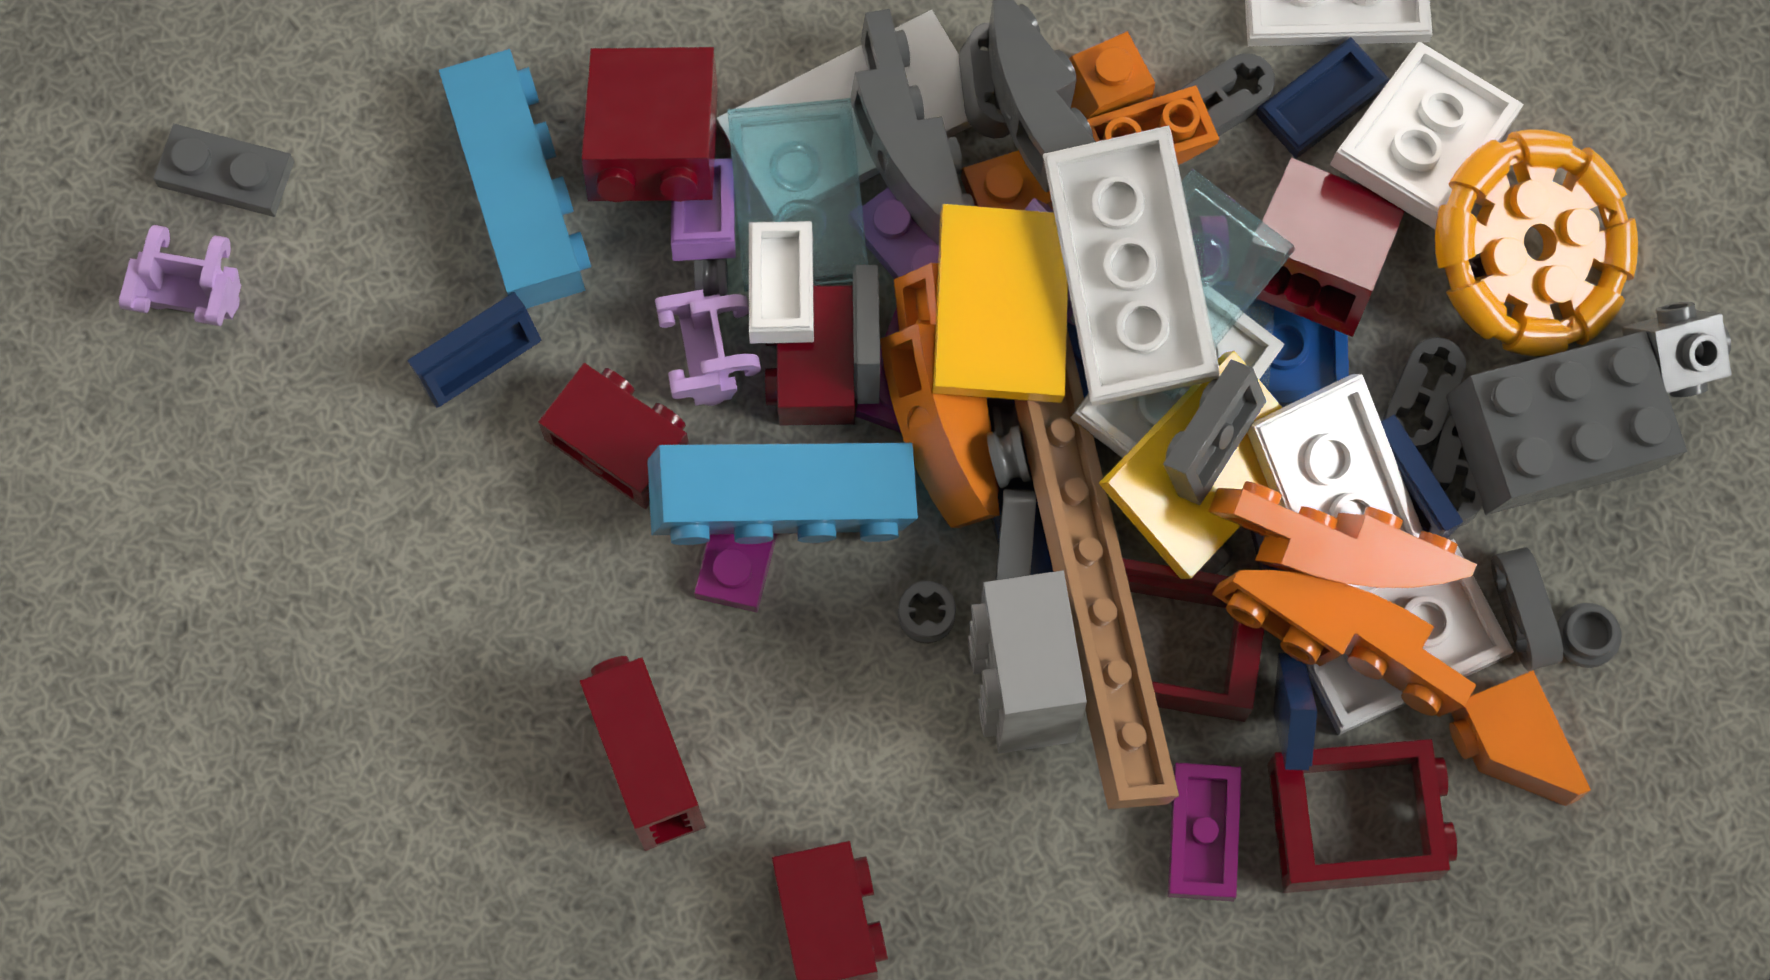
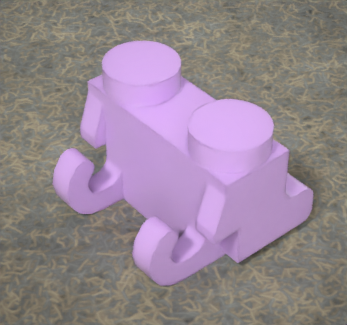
(182, 282)
(704, 345)

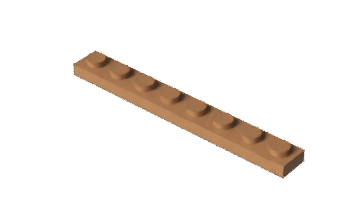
(1110, 648)

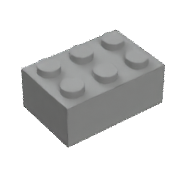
(1027, 662)

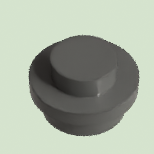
(1589, 635)

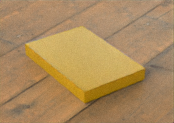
(1000, 305)
(1142, 489)

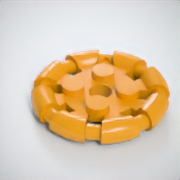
(1569, 242)

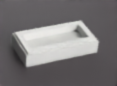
(781, 282)

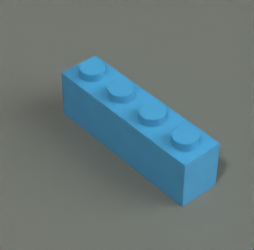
(513, 180)
(781, 490)

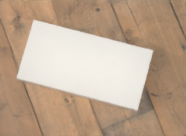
(932, 68)
(1131, 266)

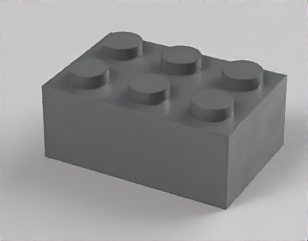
(1565, 422)

